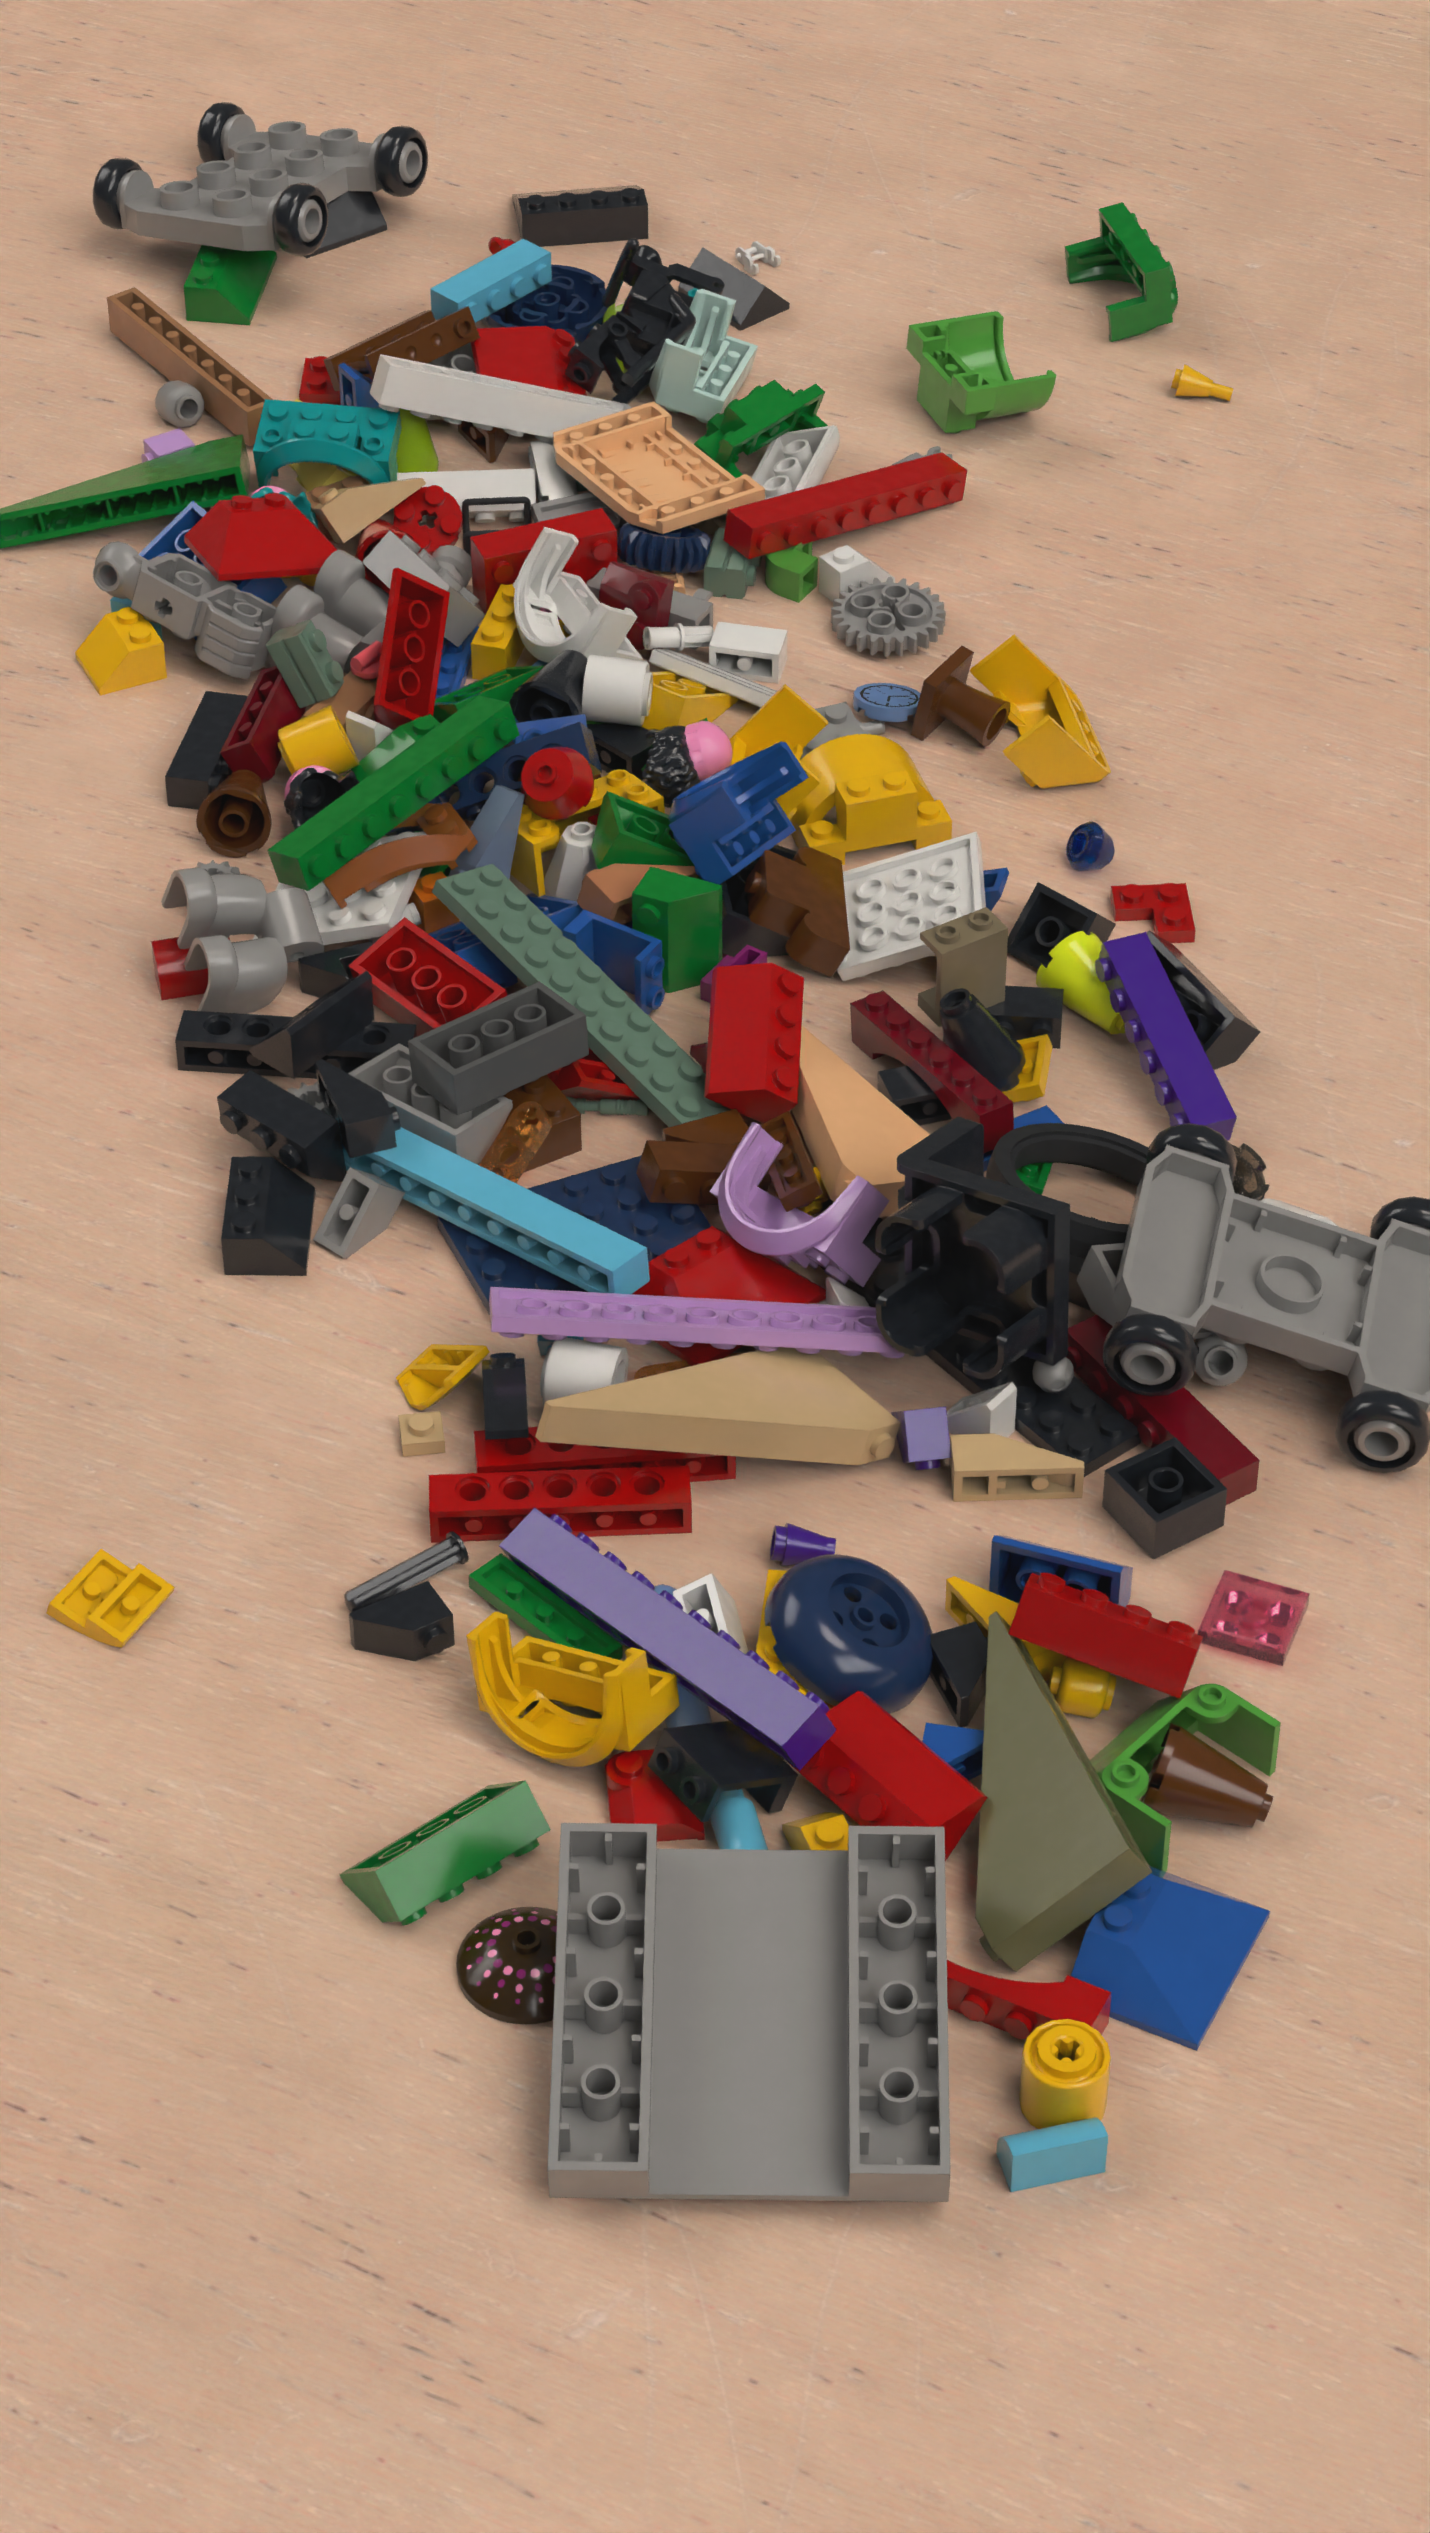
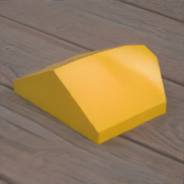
(439, 1372)

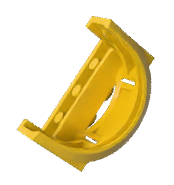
(623, 1692)

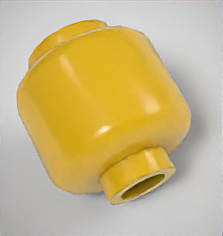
(1082, 1688)

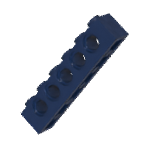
(505, 767)

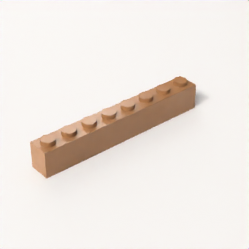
(185, 358)

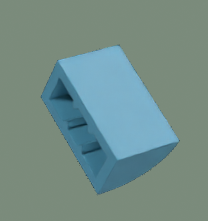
(1053, 2154)

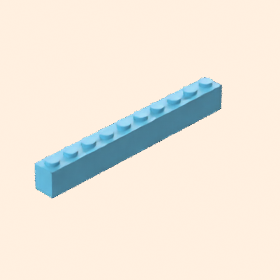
(509, 1215)

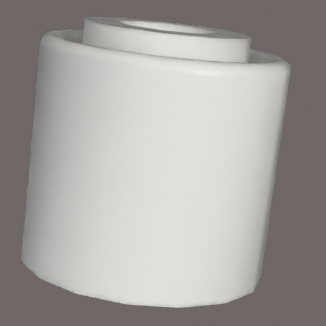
(617, 690)
(581, 1366)

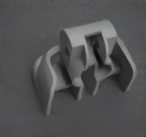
(342, 606)
(247, 972)

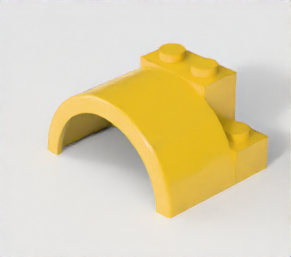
(874, 799)

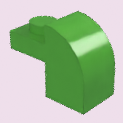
(792, 572)

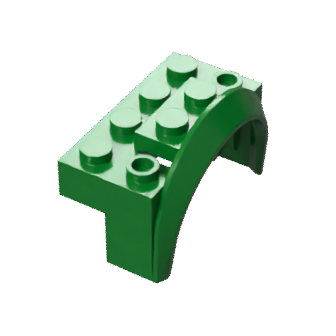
(1127, 256)

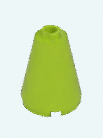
(415, 445)

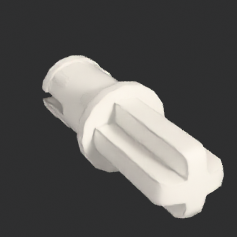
(677, 637)

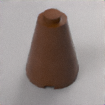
(235, 815)
(1203, 1783)

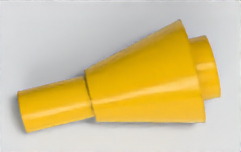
(1193, 383)

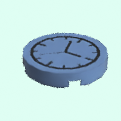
(886, 701)

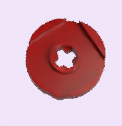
(431, 502)

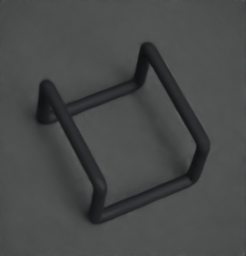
(489, 501)

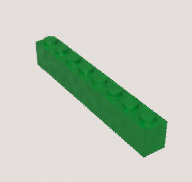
(393, 793)

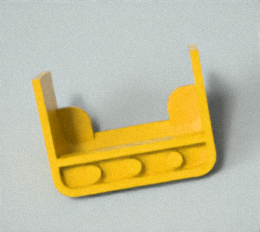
(787, 720)
(1055, 732)

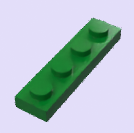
(538, 1608)

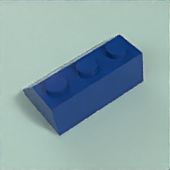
(1017, 1559)

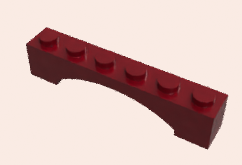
(886, 1028)

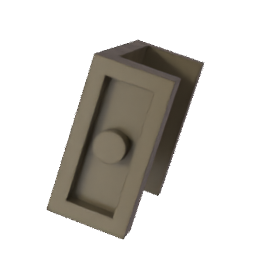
(969, 957)

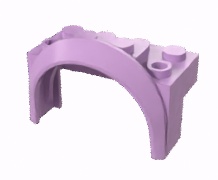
(764, 1226)

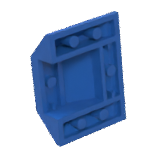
(1169, 1954)

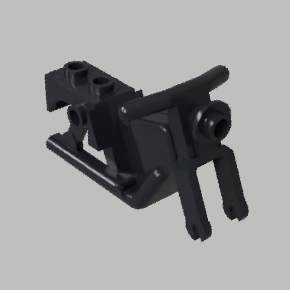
(640, 329)

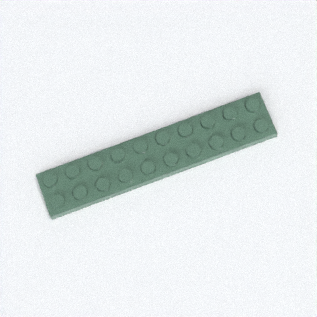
(615, 1024)

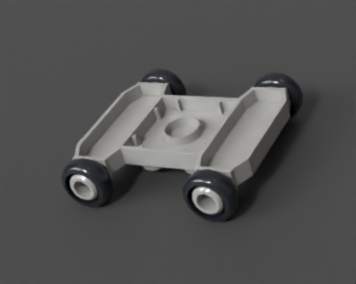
(259, 185)
(1279, 1283)

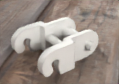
(761, 252)

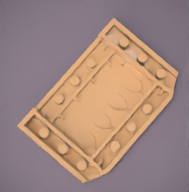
(650, 470)

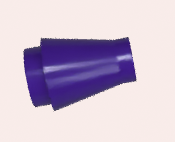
(795, 1544)

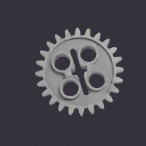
(888, 616)

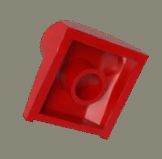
(643, 1798)

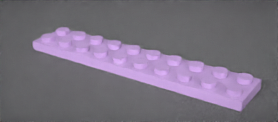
(687, 1321)

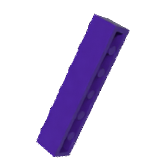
(1163, 1034)

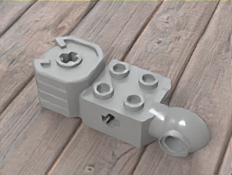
(191, 603)

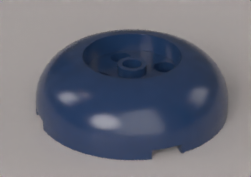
(565, 303)
(850, 1630)

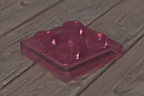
(1253, 1617)

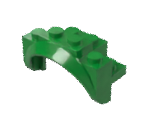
(758, 421)

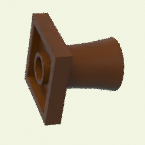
(950, 698)

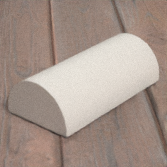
(797, 460)

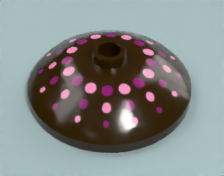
(510, 1965)

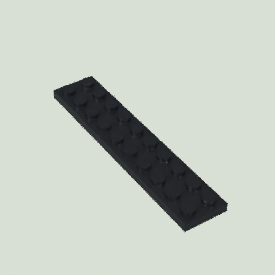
(1063, 1422)

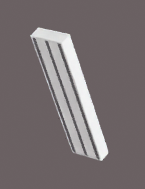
(711, 676)

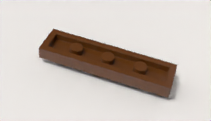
(792, 1168)

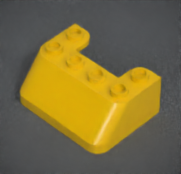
(542, 834)

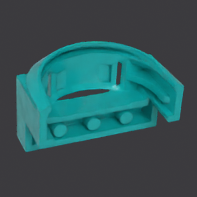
(337, 435)

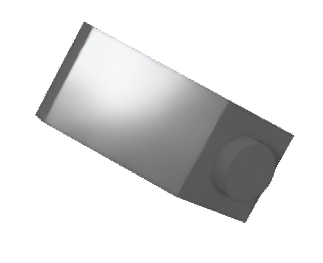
(358, 1212)

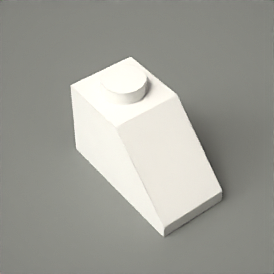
(845, 568)

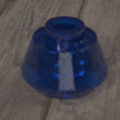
(1089, 847)

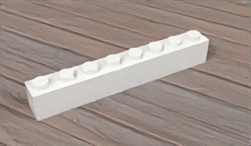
(482, 399)

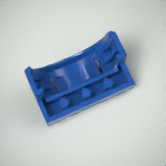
(736, 813)

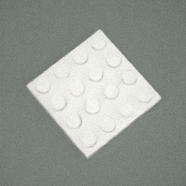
(907, 895)
(366, 913)

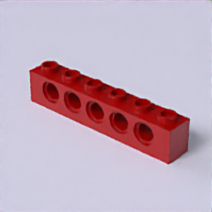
(533, 1455)
(586, 1499)

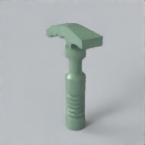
(611, 1106)

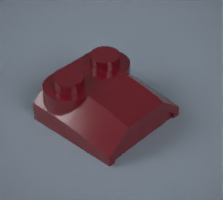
(641, 592)

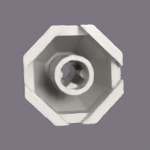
(571, 862)

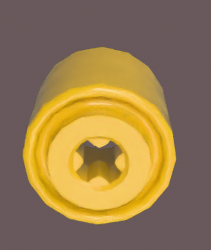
(317, 741)
(1064, 2074)

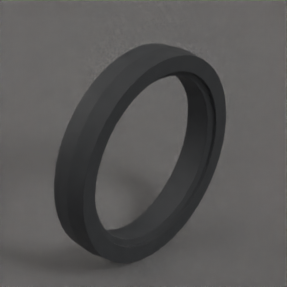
(1073, 1146)

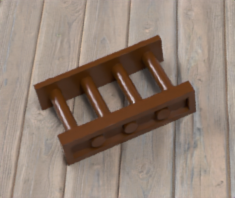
(413, 339)

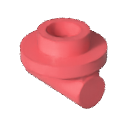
(367, 662)

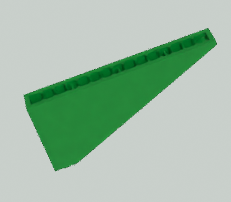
(133, 494)

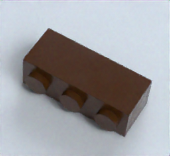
(685, 1171)

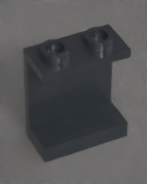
(716, 1758)

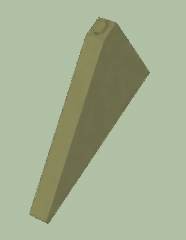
(1049, 1828)

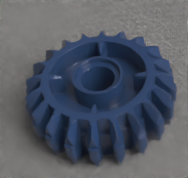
(672, 552)

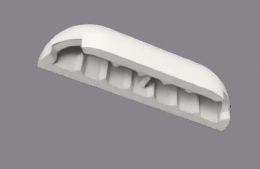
(550, 478)

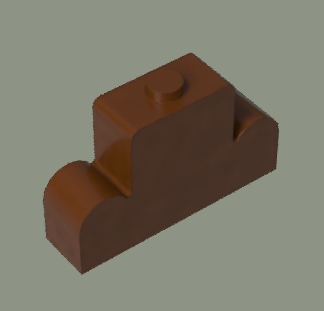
(802, 902)

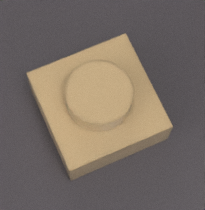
(421, 1433)

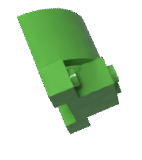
(968, 373)

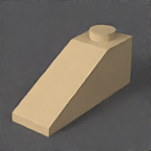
(354, 508)
(1006, 1469)

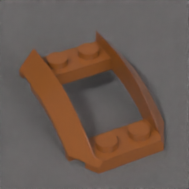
(443, 843)

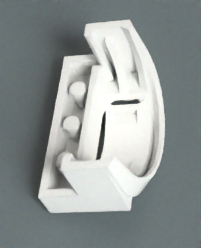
(591, 624)

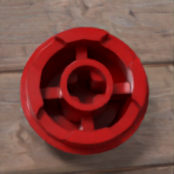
(557, 782)

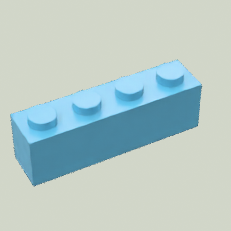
(494, 281)

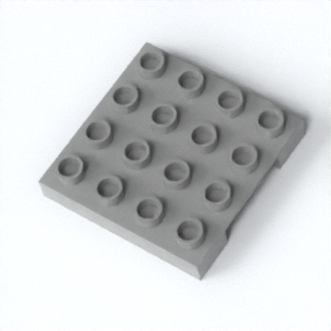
(750, 2019)

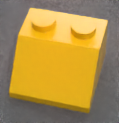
(122, 652)

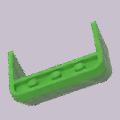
(1131, 1755)

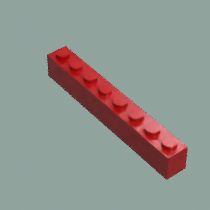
(844, 505)

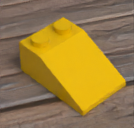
(683, 702)

